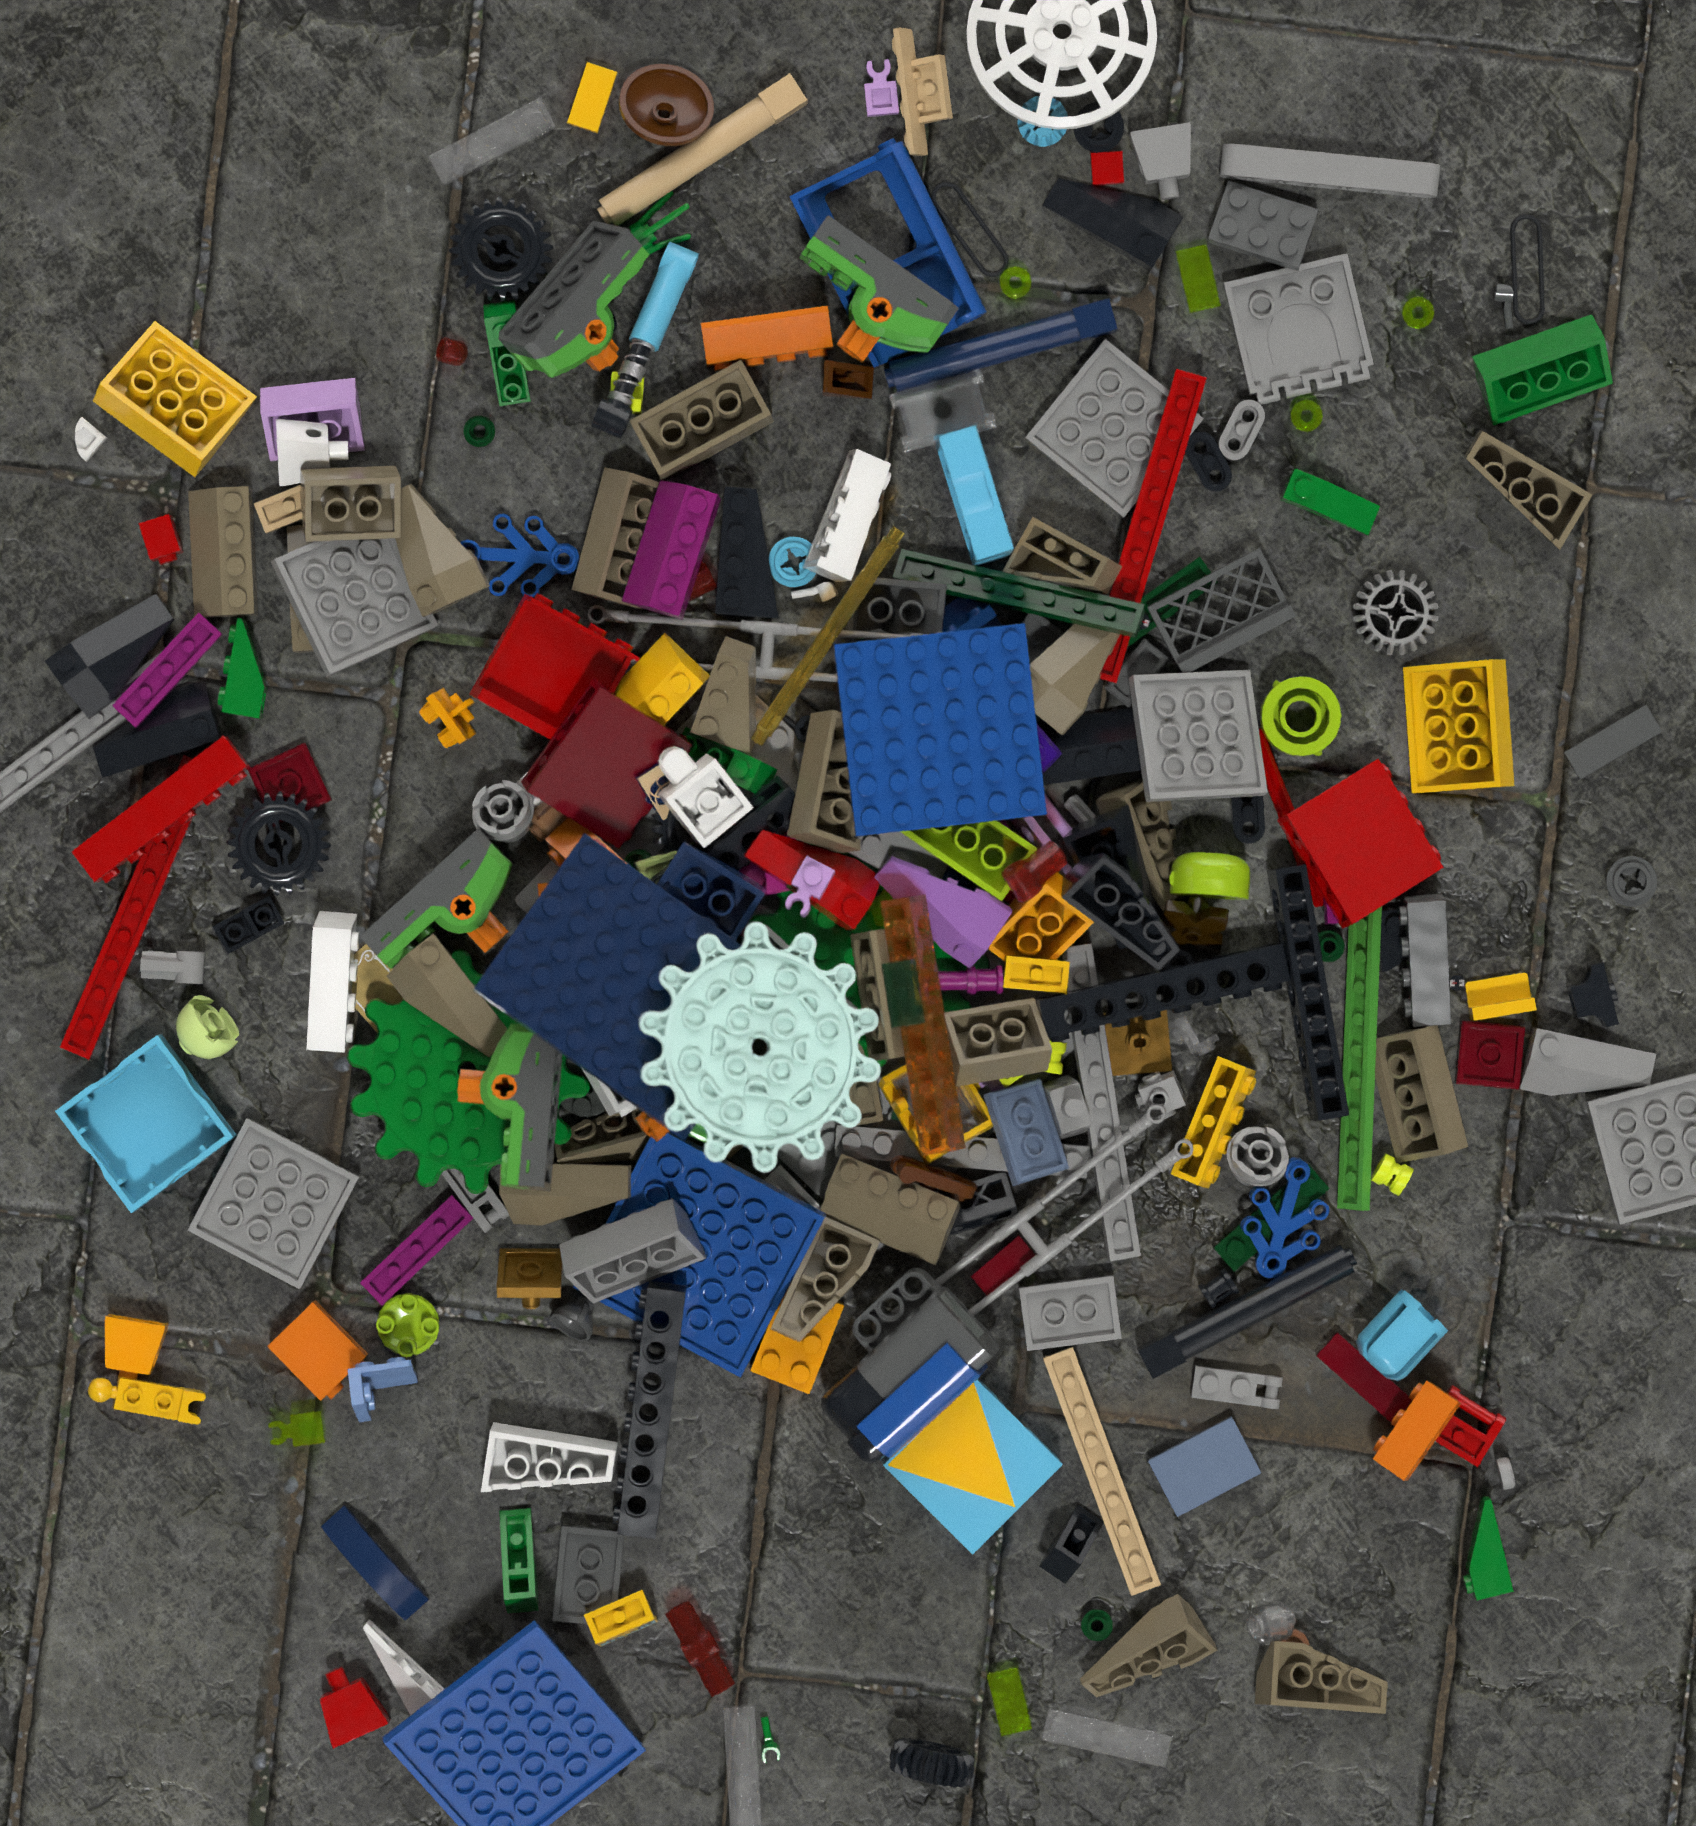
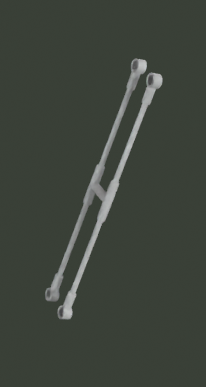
(767, 629)
(1021, 1219)

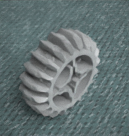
(1399, 585)

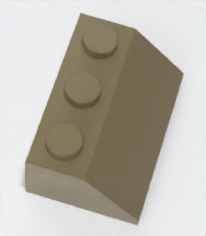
(351, 503)

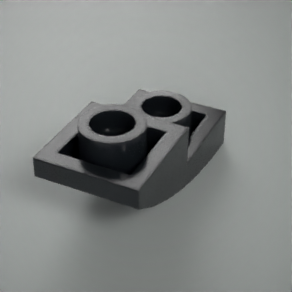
(247, 925)

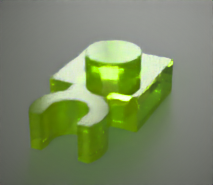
(304, 1429)

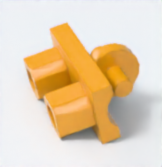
(453, 714)

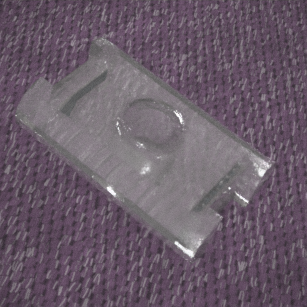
(958, 392)

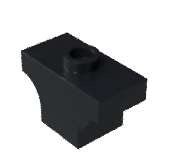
(1594, 996)

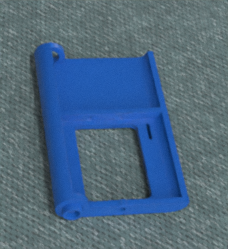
(935, 256)

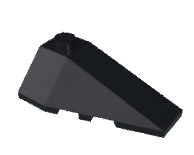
(1122, 221)
(104, 659)
(176, 726)
(1117, 904)

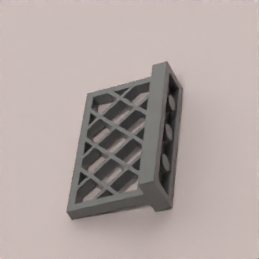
(1233, 636)

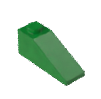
(1329, 501)
(1486, 1560)
(518, 1561)

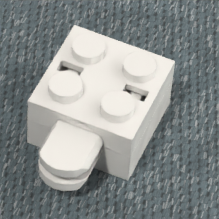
(698, 797)

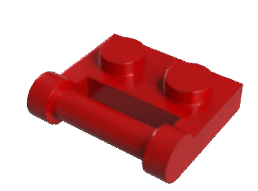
(1464, 1438)

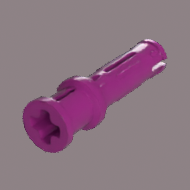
(973, 980)

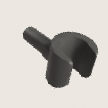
(1505, 294)

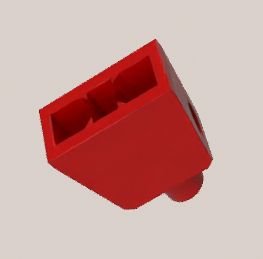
(350, 1708)

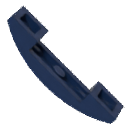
(373, 1563)

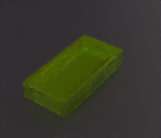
(1197, 279)
(1009, 1701)

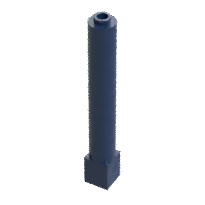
(1002, 346)

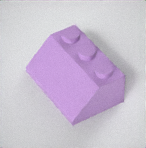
(321, 402)

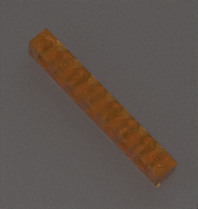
(926, 1043)

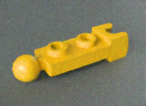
(148, 1398)

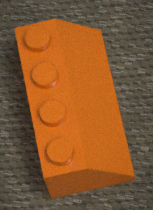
(767, 336)

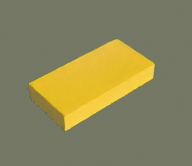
(592, 97)

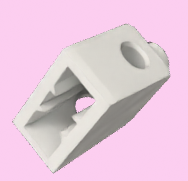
(305, 447)

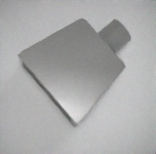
(1163, 156)
(1067, 1106)

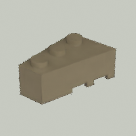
(1060, 560)

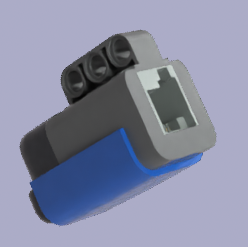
(912, 1369)

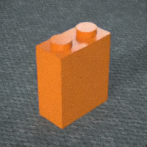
(318, 1351)

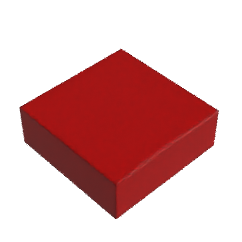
(1107, 168)

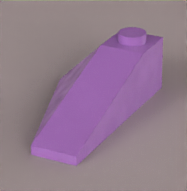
(959, 918)

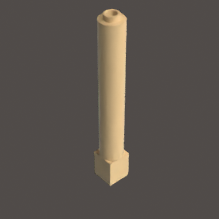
(767, 108)

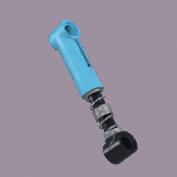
(646, 337)

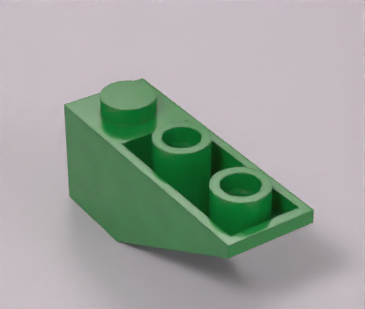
(508, 373)
(245, 683)
(741, 768)

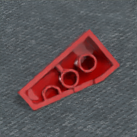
(849, 890)

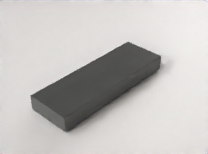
(1612, 742)

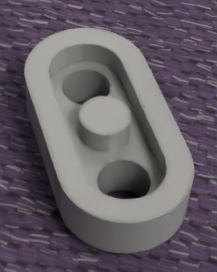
(1240, 430)

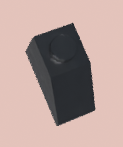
(1071, 1544)

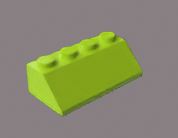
(976, 851)

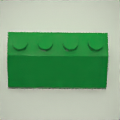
(1543, 369)

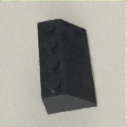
(1094, 747)

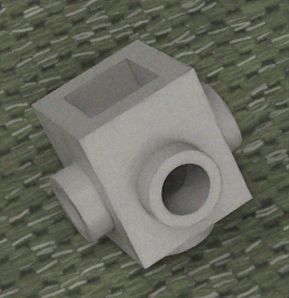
(1160, 1084)

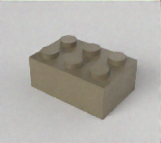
(997, 1041)

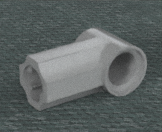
(178, 966)

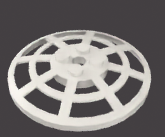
(1061, 55)

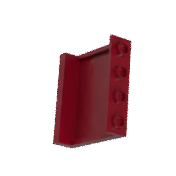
(594, 763)

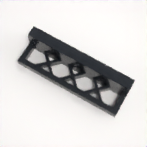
(985, 1213)

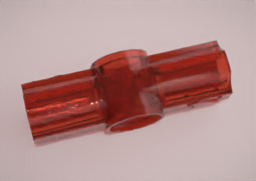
(700, 1648)

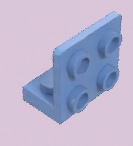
(369, 1376)

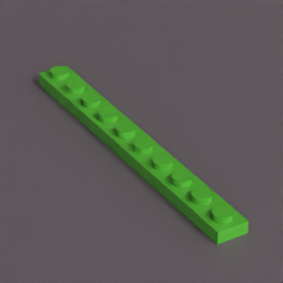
(1359, 1062)

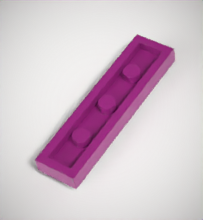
(167, 670)
(417, 1250)

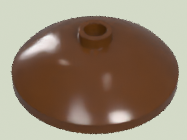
(668, 93)

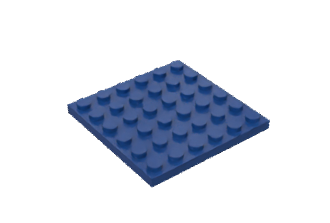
(940, 729)
(750, 1242)
(514, 1738)

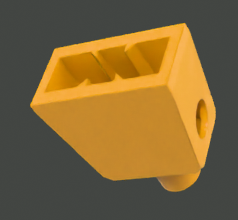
(132, 1344)

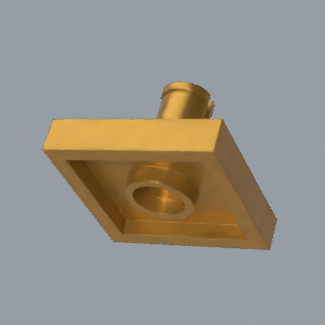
(1139, 1046)
(529, 1274)

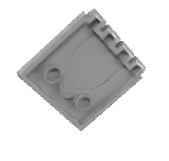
(1299, 329)

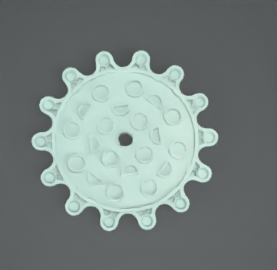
(807, 1035)

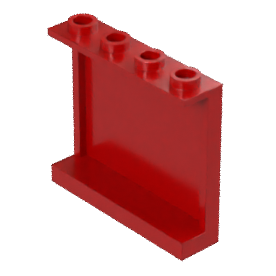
(547, 665)
(1361, 843)

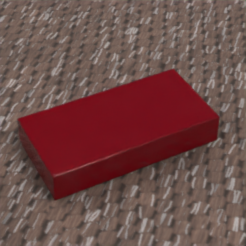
(1003, 1265)

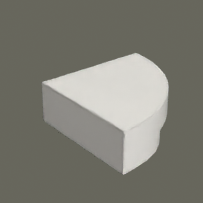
(87, 439)

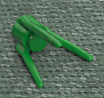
(645, 234)

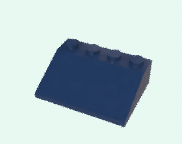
(712, 889)

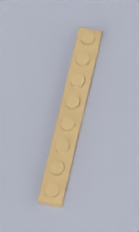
(1101, 1471)

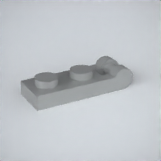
(473, 1201)
(1235, 1386)

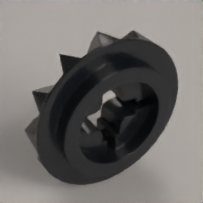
(1101, 142)

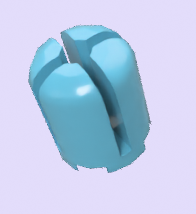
(1399, 1336)

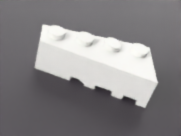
(848, 516)
(331, 981)
(544, 1458)

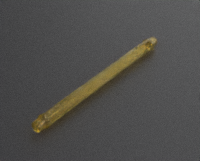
(827, 636)

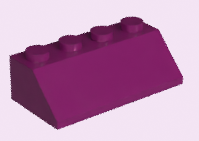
(671, 549)

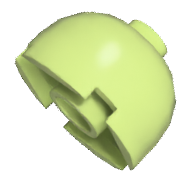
(204, 1029)

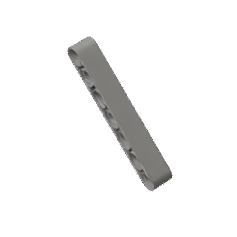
(1330, 170)

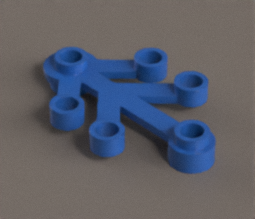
(526, 556)
(1283, 1223)

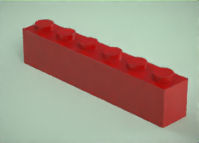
(161, 809)

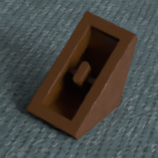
(847, 380)

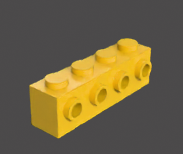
(1214, 1121)

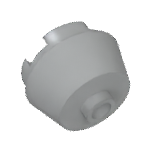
(503, 811)
(1257, 1156)

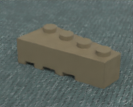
(1536, 491)

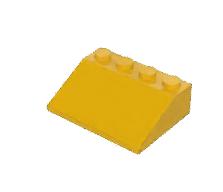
(174, 398)
(1458, 726)

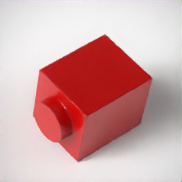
(161, 539)

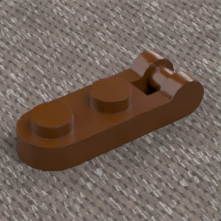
(932, 1177)

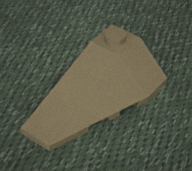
(604, 1140)

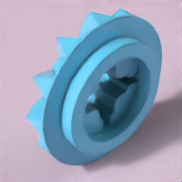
(1042, 136)
(778, 557)

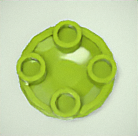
(408, 1324)

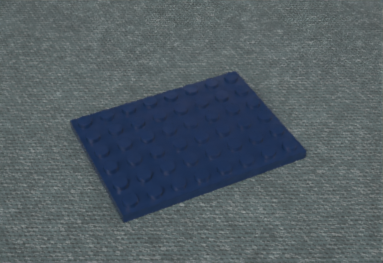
(591, 968)

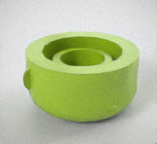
(1326, 713)
(1210, 876)

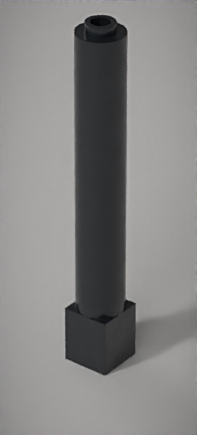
(1247, 1310)

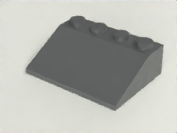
(899, 608)

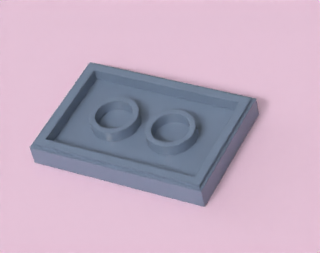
(1026, 1131)
(1204, 1466)

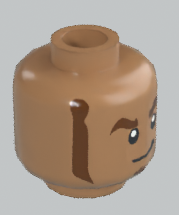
(545, 821)

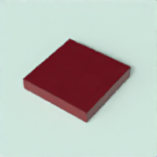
(291, 773)
(1490, 1055)

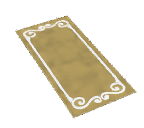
(372, 982)

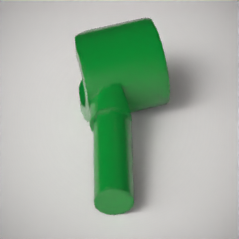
(768, 1744)

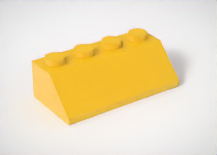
(662, 680)

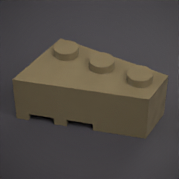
(728, 701)

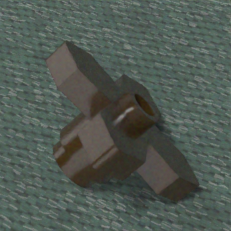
(1196, 923)

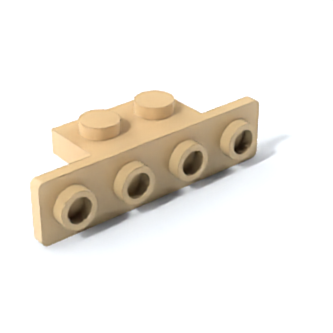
(922, 90)

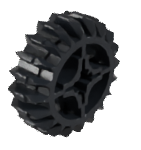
(932, 1762)

